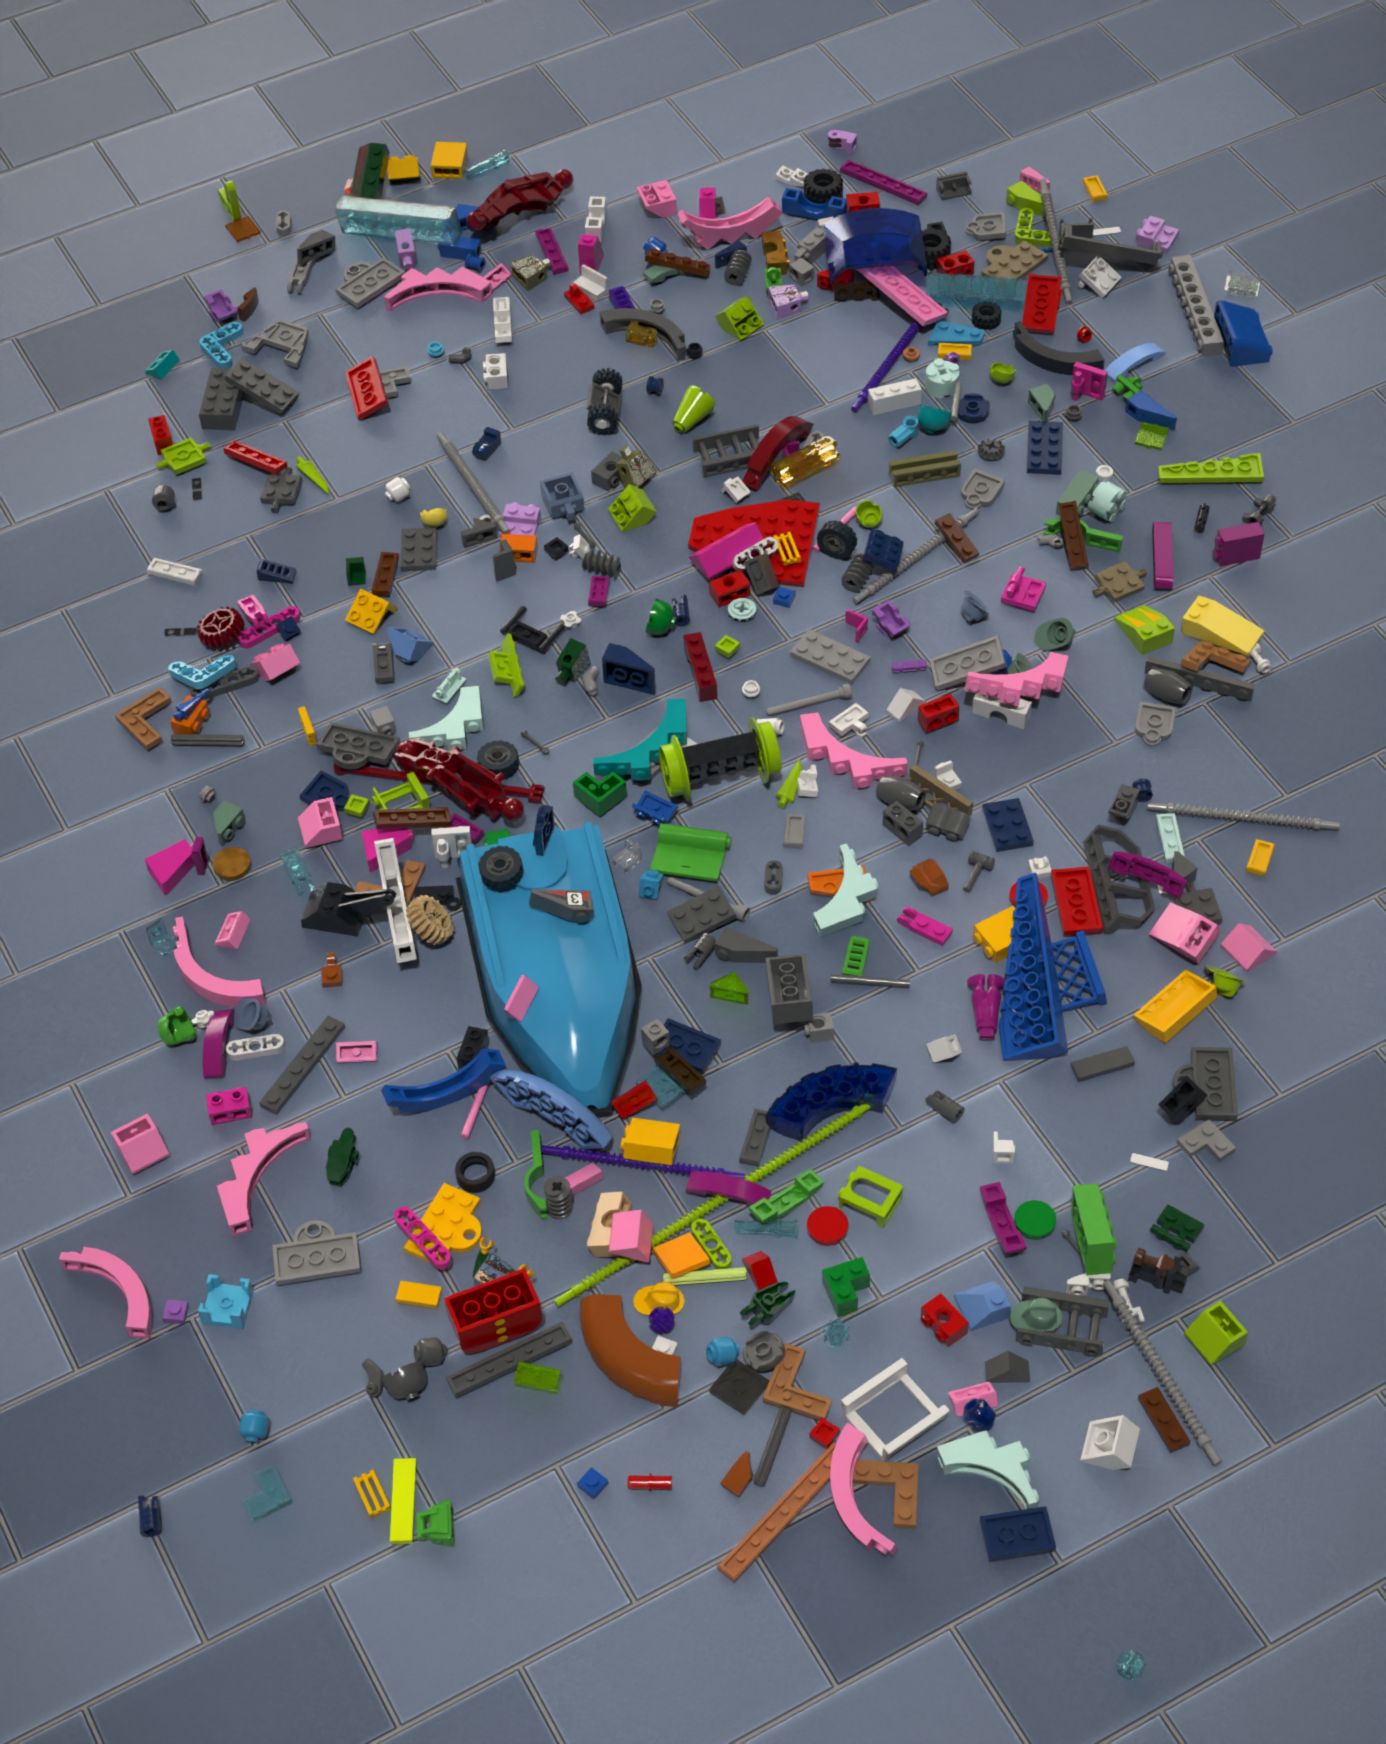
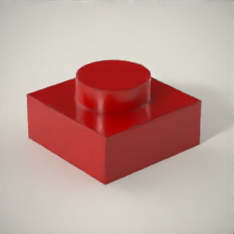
(824, 1433)

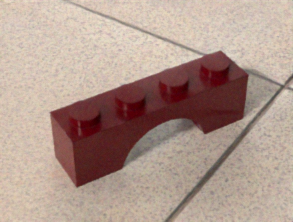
(702, 670)

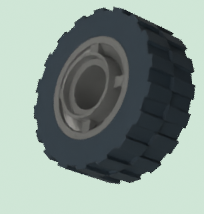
(837, 539)
(499, 757)
(505, 877)

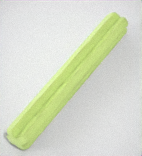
(706, 1276)

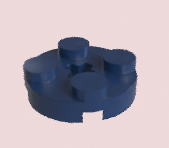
(975, 414)

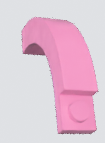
(117, 1271)
(841, 1476)

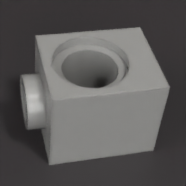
(801, 272)
(383, 721)
(820, 1028)
(655, 1036)

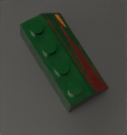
(370, 171)

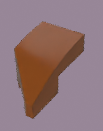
(739, 1475)

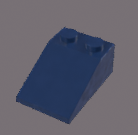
(627, 670)

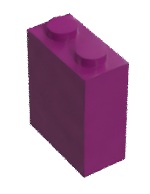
(1238, 544)

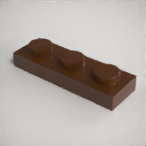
(956, 538)
(385, 573)
(1164, 1420)

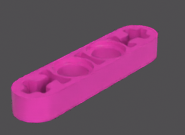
(270, 628)
(424, 1236)

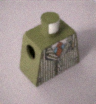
(530, 271)
(634, 467)

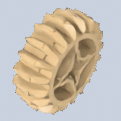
(430, 919)

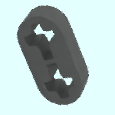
(769, 877)

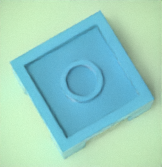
(226, 1303)

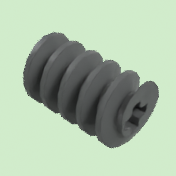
(737, 267)
(602, 563)
(857, 573)
(558, 1197)

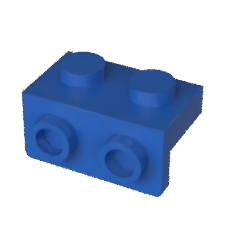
(655, 808)

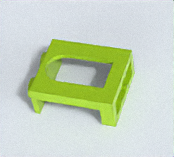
(412, 786)
(882, 1212)

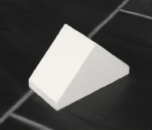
(904, 704)

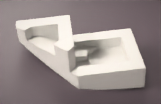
(807, 782)

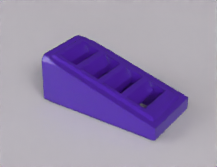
(620, 298)

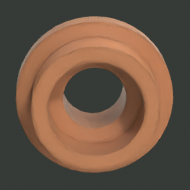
(911, 354)

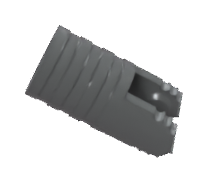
(701, 949)
(945, 1106)

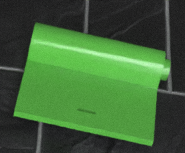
(690, 852)

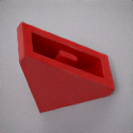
(760, 1270)

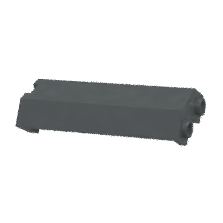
(1068, 241)

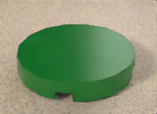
(1035, 1219)

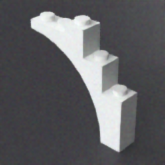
(396, 912)

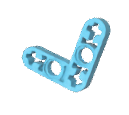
(230, 332)
(202, 678)

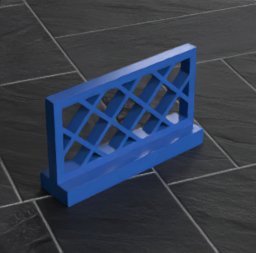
(1090, 972)

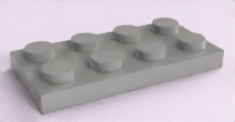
(830, 656)
(977, 658)

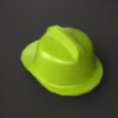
(1226, 983)

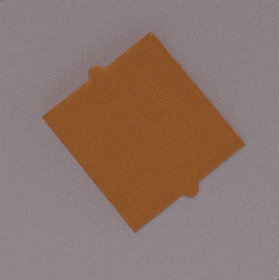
(242, 229)

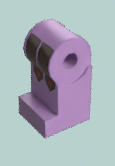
(842, 140)

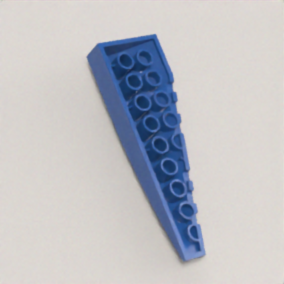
(1032, 1002)

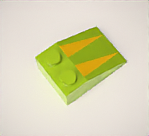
(1146, 628)

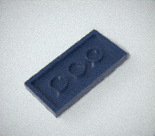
(1044, 447)

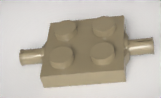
(1119, 581)

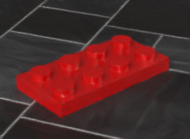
(1041, 303)
(366, 388)
(1076, 900)

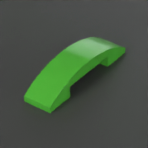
(788, 1199)

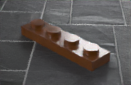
(676, 262)
(1073, 535)
(412, 818)

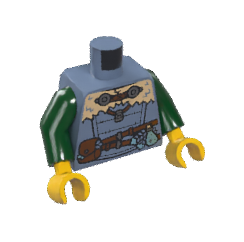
(491, 1266)

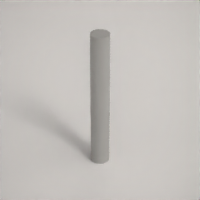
(956, 399)

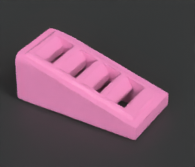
(1033, 179)

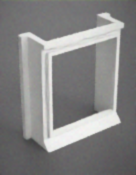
(873, 1389)

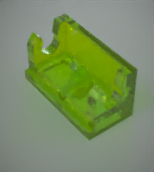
(538, 1377)

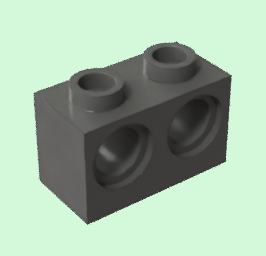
(902, 823)

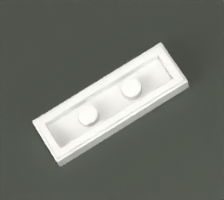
(174, 571)

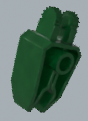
(341, 1158)
(768, 1303)

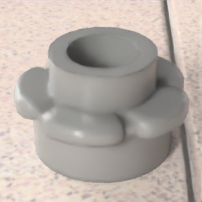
(656, 305)
(207, 794)

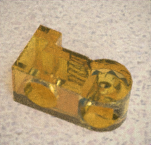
(641, 335)

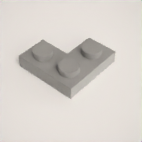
(393, 377)
(1208, 1137)

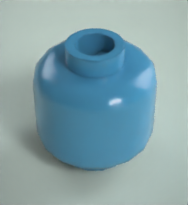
(722, 1351)
(253, 1426)

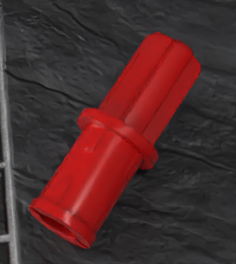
(649, 1482)

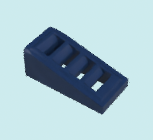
(727, 254)
(269, 571)

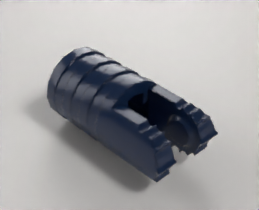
(681, 611)
(149, 1517)

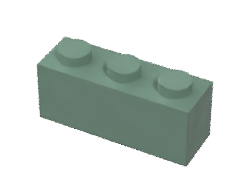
(1079, 490)

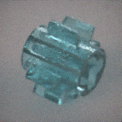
(836, 1333)
(1130, 1664)

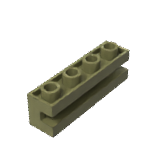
(924, 468)

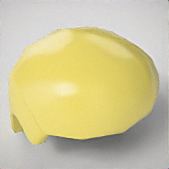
(434, 517)

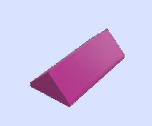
(720, 554)

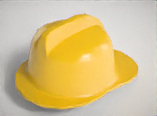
(658, 1295)

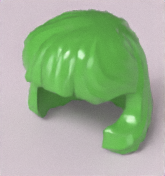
(176, 1027)

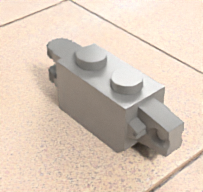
(811, 246)

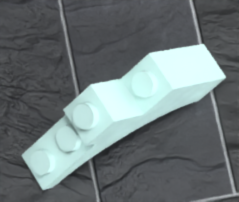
(463, 718)
(847, 905)
(981, 1456)

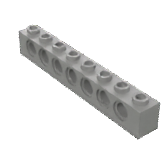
(1196, 305)

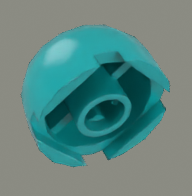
(933, 418)

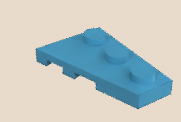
(954, 333)

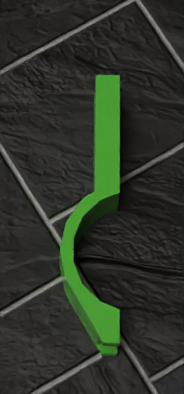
(1091, 536)
(533, 1174)

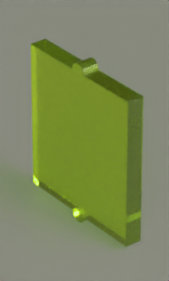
(1151, 436)

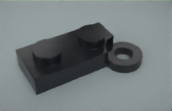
(444, 894)

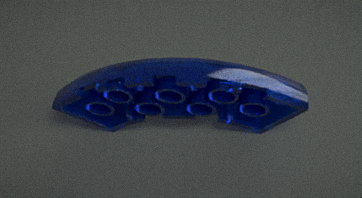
(830, 1093)

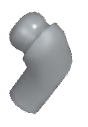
(1053, 540)

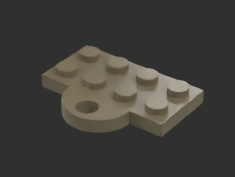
(1013, 262)

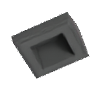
(1187, 1261)

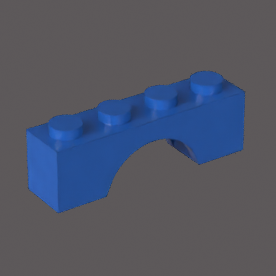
(797, 204)

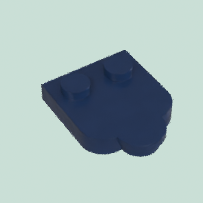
(324, 787)
(543, 829)

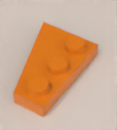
(827, 882)

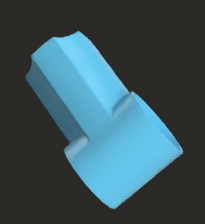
(906, 431)

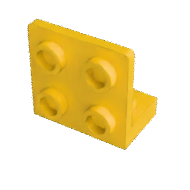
(368, 611)

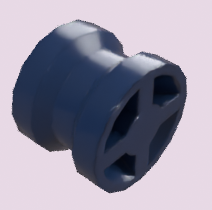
(655, 385)
(1144, 786)

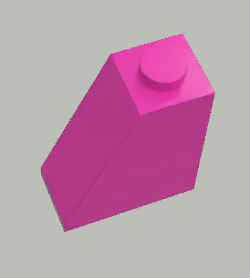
(707, 203)
(590, 251)
(401, 838)
(170, 865)

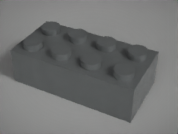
(220, 402)
(789, 989)

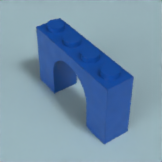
(464, 245)

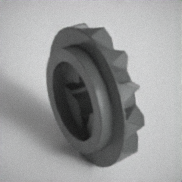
(996, 453)

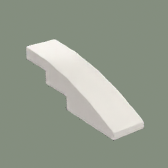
(502, 319)

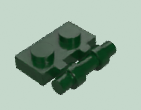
(1180, 1224)

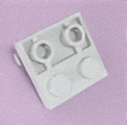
(1099, 276)
(449, 841)

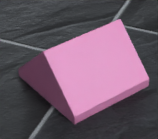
(1247, 946)
(631, 1235)

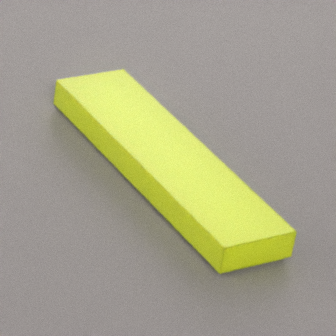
(403, 1501)

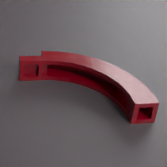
(771, 445)

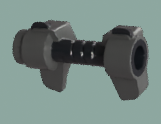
(1265, 506)

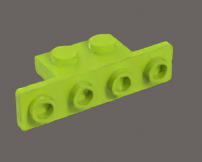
(506, 666)

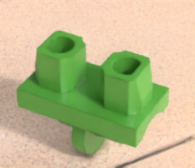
(773, 277)
(1131, 386)

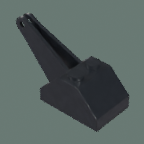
(341, 909)

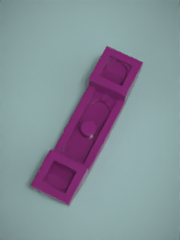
(1148, 870)
(214, 1043)
(726, 1186)
(1001, 1219)

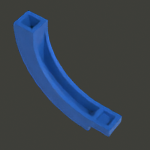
(449, 1089)

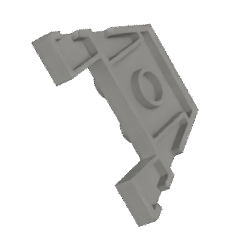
(282, 336)

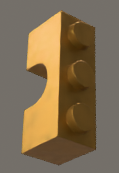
(775, 252)

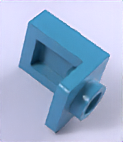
(650, 884)

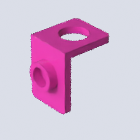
(858, 621)

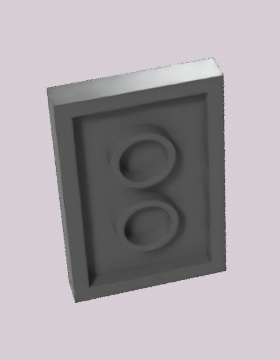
(418, 549)
(701, 914)

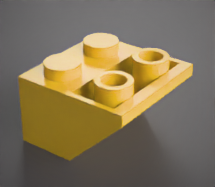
(403, 168)

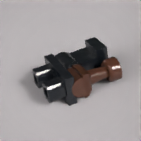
(1160, 1272)

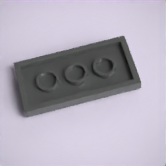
(261, 386)

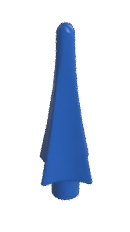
(185, 709)

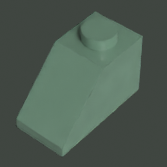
(1042, 400)

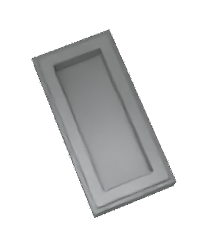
(794, 831)

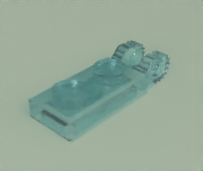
(296, 869)

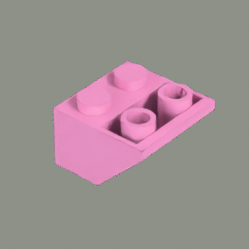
(658, 198)
(276, 662)
(320, 823)
(139, 1144)

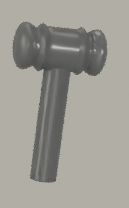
(979, 861)

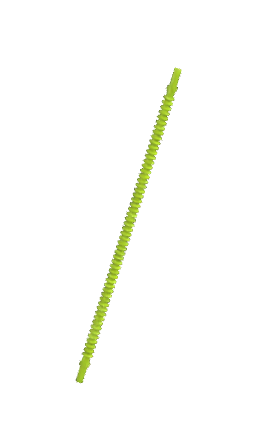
(576, 1290)

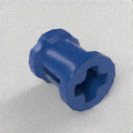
(475, 262)

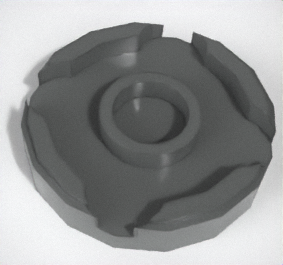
(763, 1351)

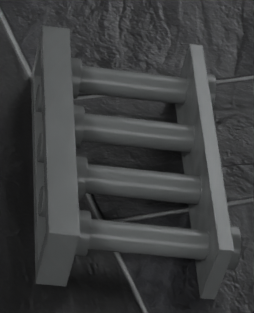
(725, 463)
(1075, 1305)

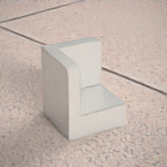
(944, 1048)
(1002, 1150)

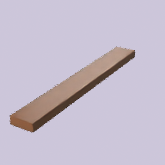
(778, 1518)

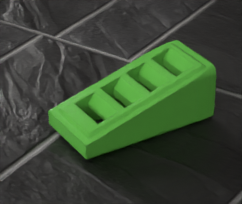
(857, 945)

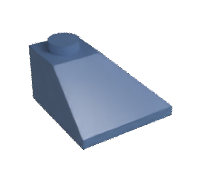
(408, 644)
(983, 1305)

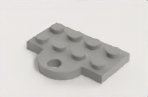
(368, 280)
(315, 1255)

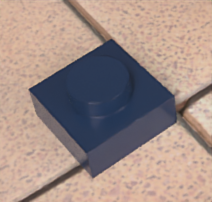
(287, 628)

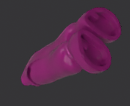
(986, 1003)

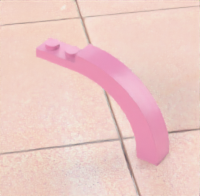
(206, 985)

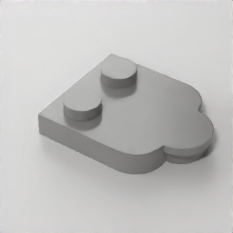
(987, 226)
(981, 489)
(1154, 722)

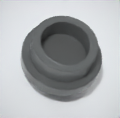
(1073, 412)

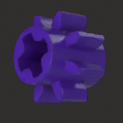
(661, 1320)

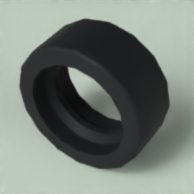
(475, 1185)

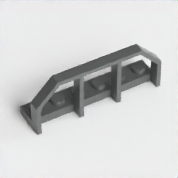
(1105, 888)

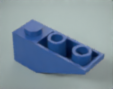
(1149, 411)

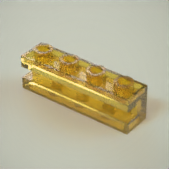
(805, 461)

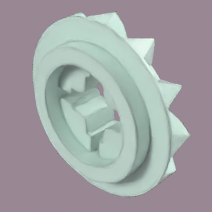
(736, 605)

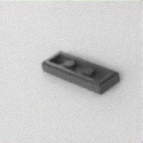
(1102, 1063)
(755, 1139)

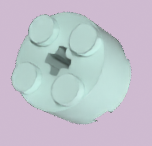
(941, 378)
(1107, 501)

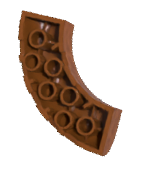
(623, 1356)

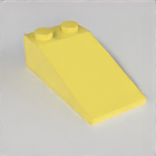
(1220, 626)

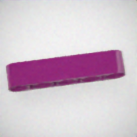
(1162, 555)

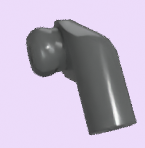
(460, 358)

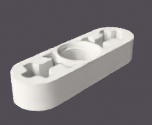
(741, 556)
(262, 1051)

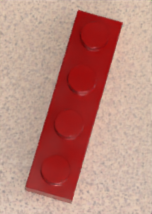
(255, 457)

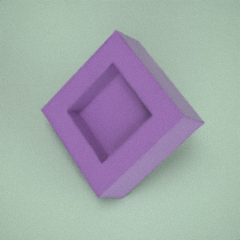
(175, 1311)

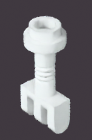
(1263, 665)
(1121, 1287)

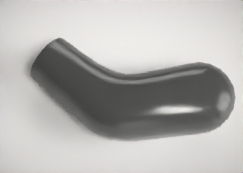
(375, 1374)

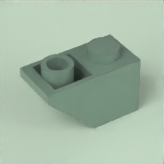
(227, 820)

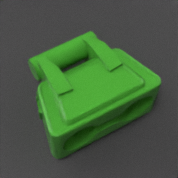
(441, 1524)

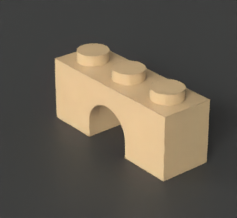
(601, 1225)

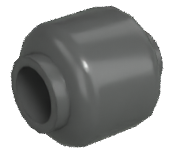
(163, 497)
(430, 1351)

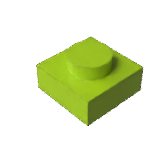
(727, 646)
(356, 806)

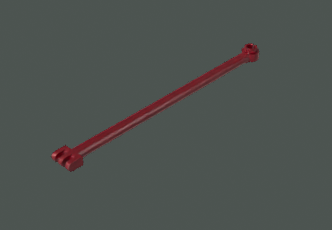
(534, 794)

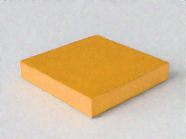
(681, 1255)

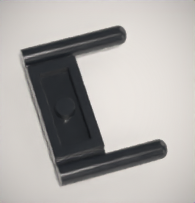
(528, 635)

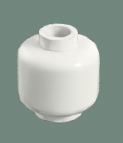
(397, 489)

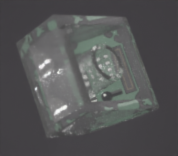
(1243, 284)

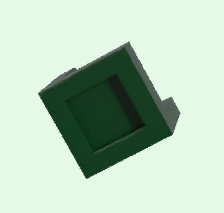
(355, 571)

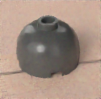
(405, 1381)

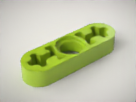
(711, 1236)

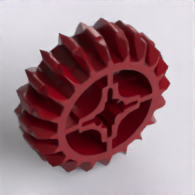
(220, 627)

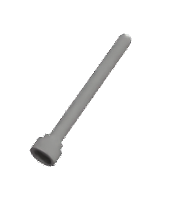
(842, 692)
(742, 912)

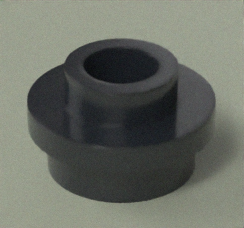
(694, 350)

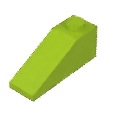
(1023, 196)

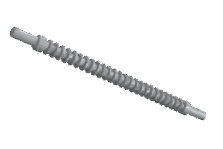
(1053, 232)
(473, 483)
(911, 559)
(1172, 808)
(1203, 1441)

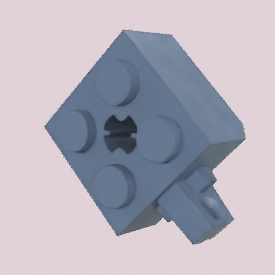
(562, 496)

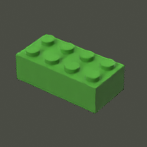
(1093, 1229)

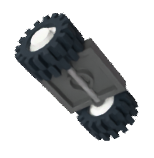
(604, 401)

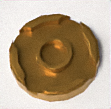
(231, 863)

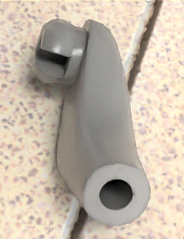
(588, 680)

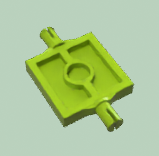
(183, 456)

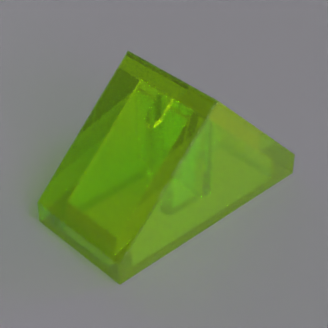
(730, 989)

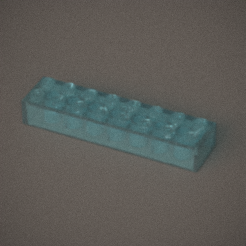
(385, 217)

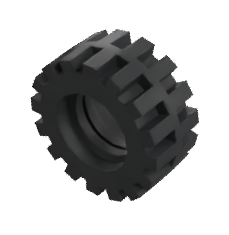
(992, 317)

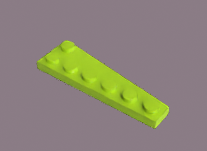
(1242, 469)

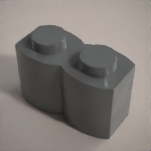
(948, 822)

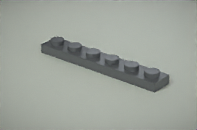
(1205, 679)
(302, 1065)
(507, 1359)

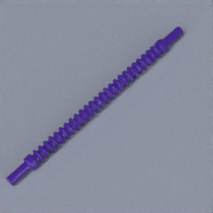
(887, 364)
(567, 1152)

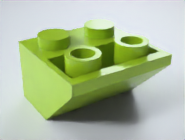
(739, 318)
(632, 509)
(1216, 1333)

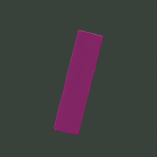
(551, 250)

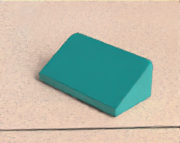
(162, 364)

